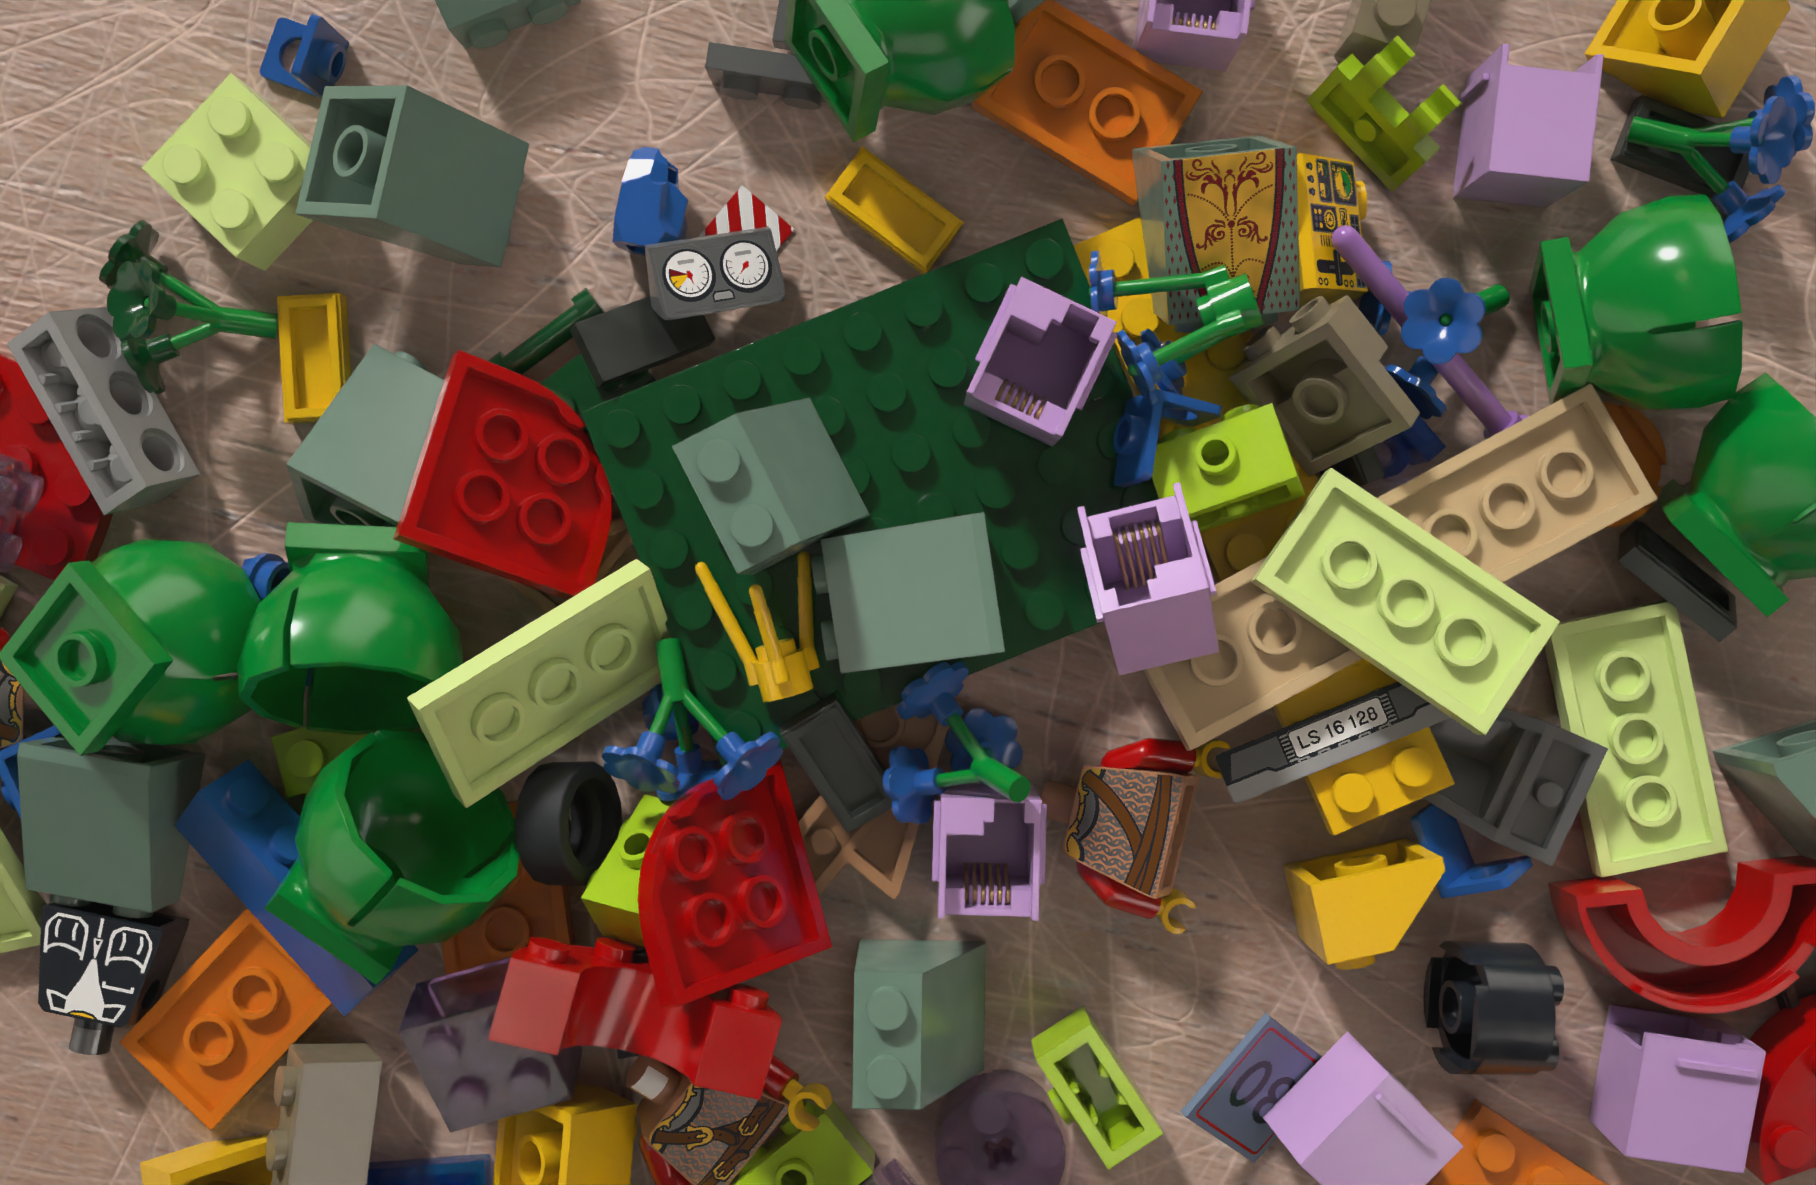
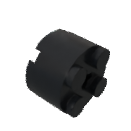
(1493, 1008)

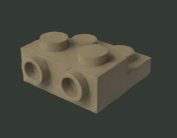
(1325, 383)

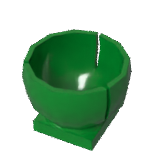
(900, 54)
(1631, 305)
(1753, 493)
(362, 623)
(136, 645)
(392, 855)

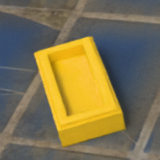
(894, 211)
(312, 353)

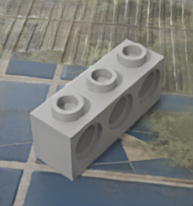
(102, 410)

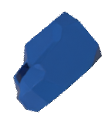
(649, 203)

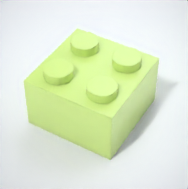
(237, 172)

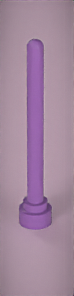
(1392, 297)

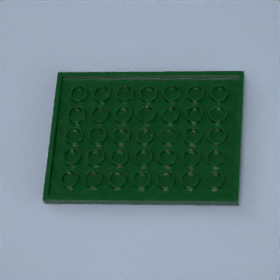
(892, 398)

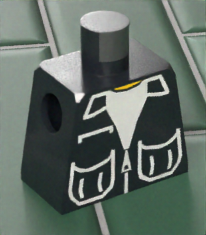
(104, 968)

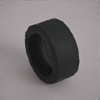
(544, 817)

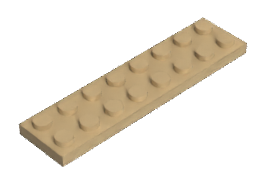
(1493, 504)

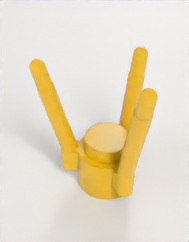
(780, 666)

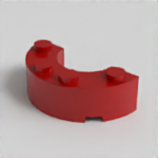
(1714, 968)
(608, 999)
(1785, 1109)

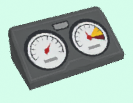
(714, 273)

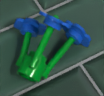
(1225, 312)

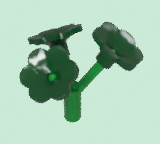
(139, 299)

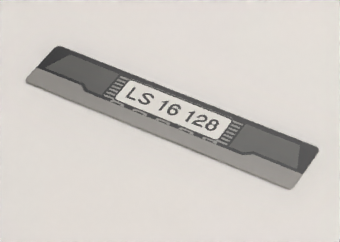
(1324, 740)

